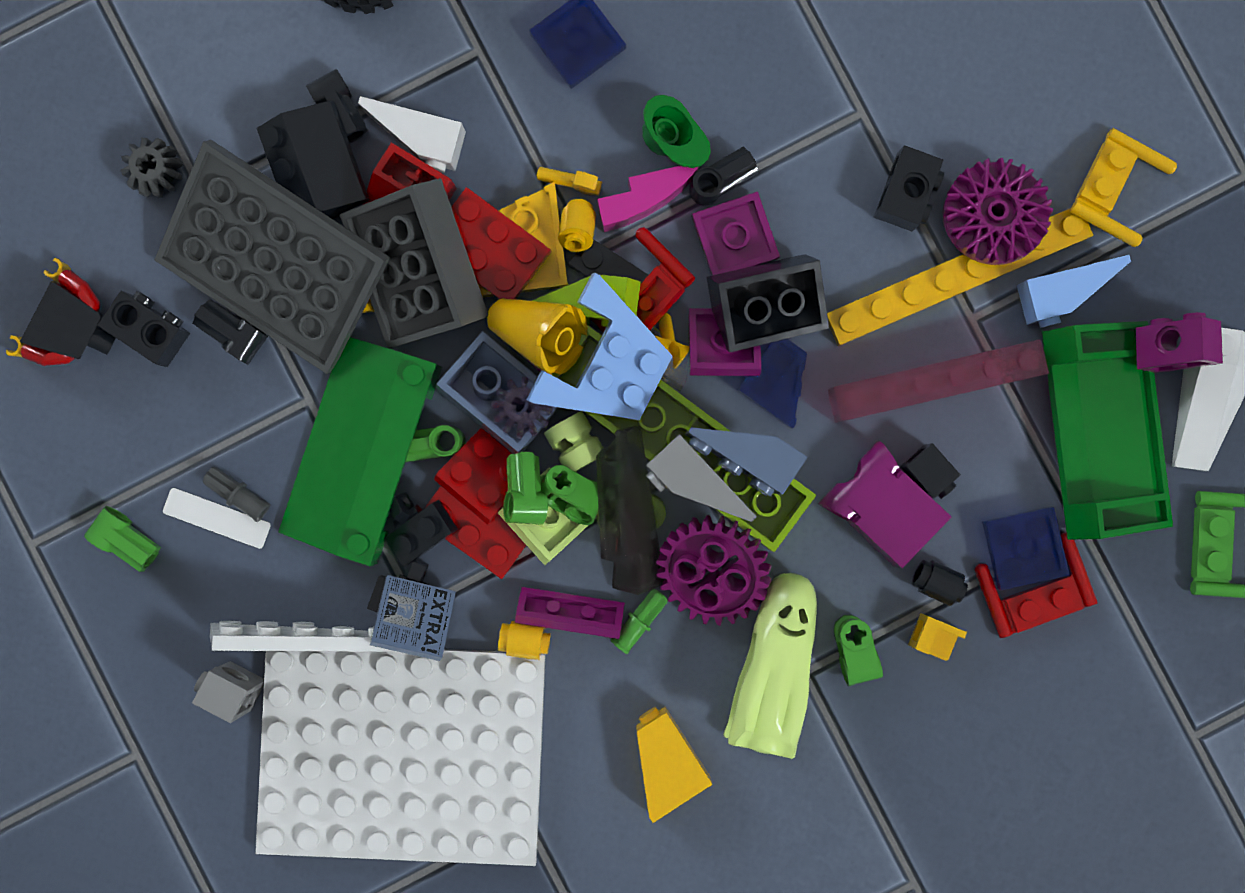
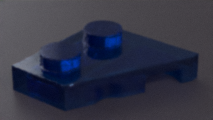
(779, 381)

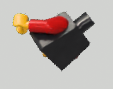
(63, 322)

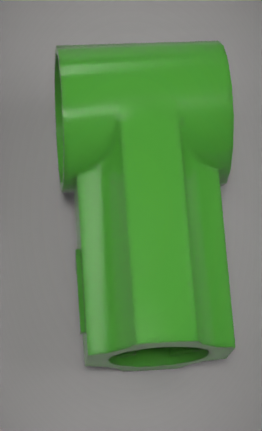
(427, 443)
(524, 500)
(114, 534)

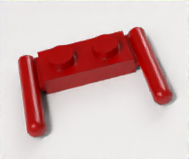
(662, 285)
(1041, 602)

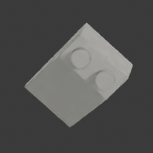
(689, 476)

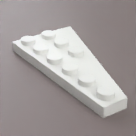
(300, 637)

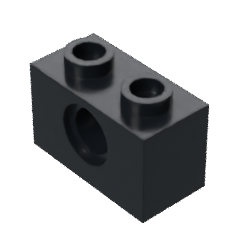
(914, 168)

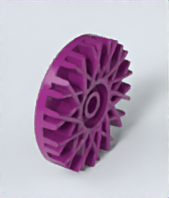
(1013, 196)

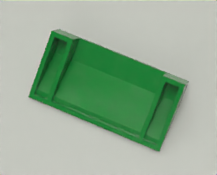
(1106, 432)
(358, 450)

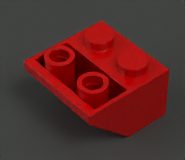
(400, 170)

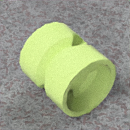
(574, 441)

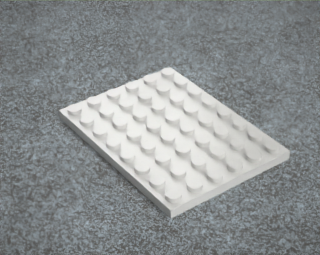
(401, 756)

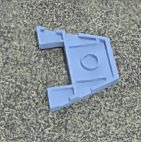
(621, 369)

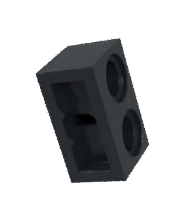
(142, 333)

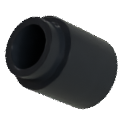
(940, 582)

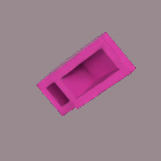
(646, 195)

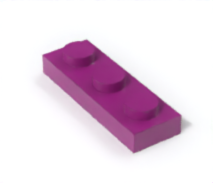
(569, 612)

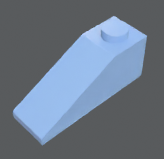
(1060, 293)

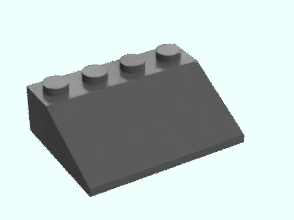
(429, 274)

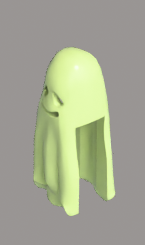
(776, 673)

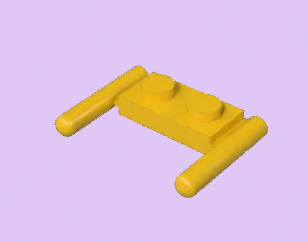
(1107, 180)

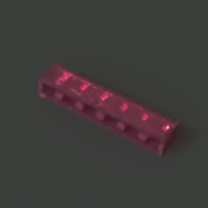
(938, 381)

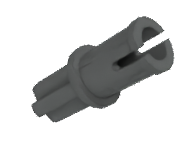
(236, 494)

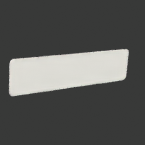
(216, 518)

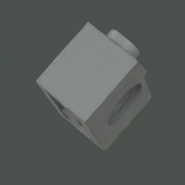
(228, 691)

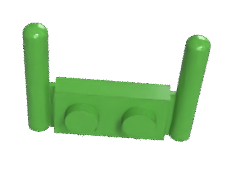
(1214, 544)

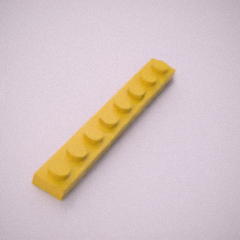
(944, 283)

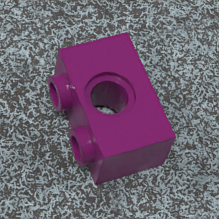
(1198, 345)

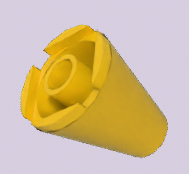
(540, 331)

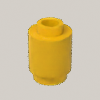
(577, 225)
(523, 640)

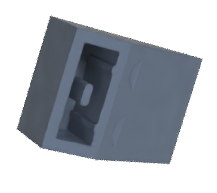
(760, 457)

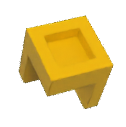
(935, 637)

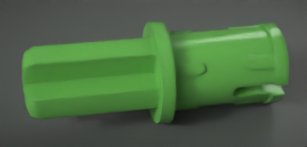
(640, 620)

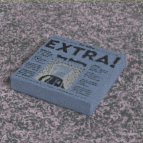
(413, 618)

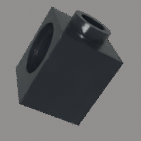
(931, 471)

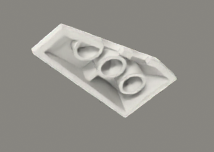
(1209, 404)

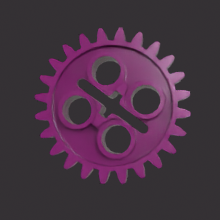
(733, 594)

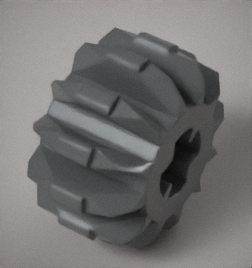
(155, 155)

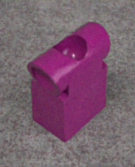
(886, 507)

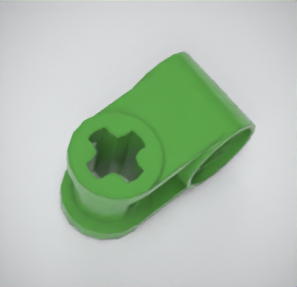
(571, 494)
(856, 656)

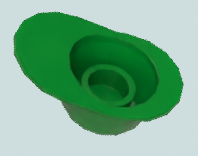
(674, 133)

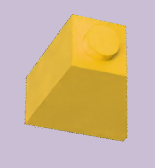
(668, 764)

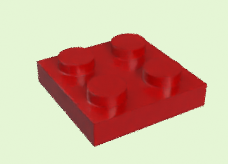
(478, 475)

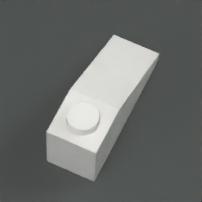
(426, 136)

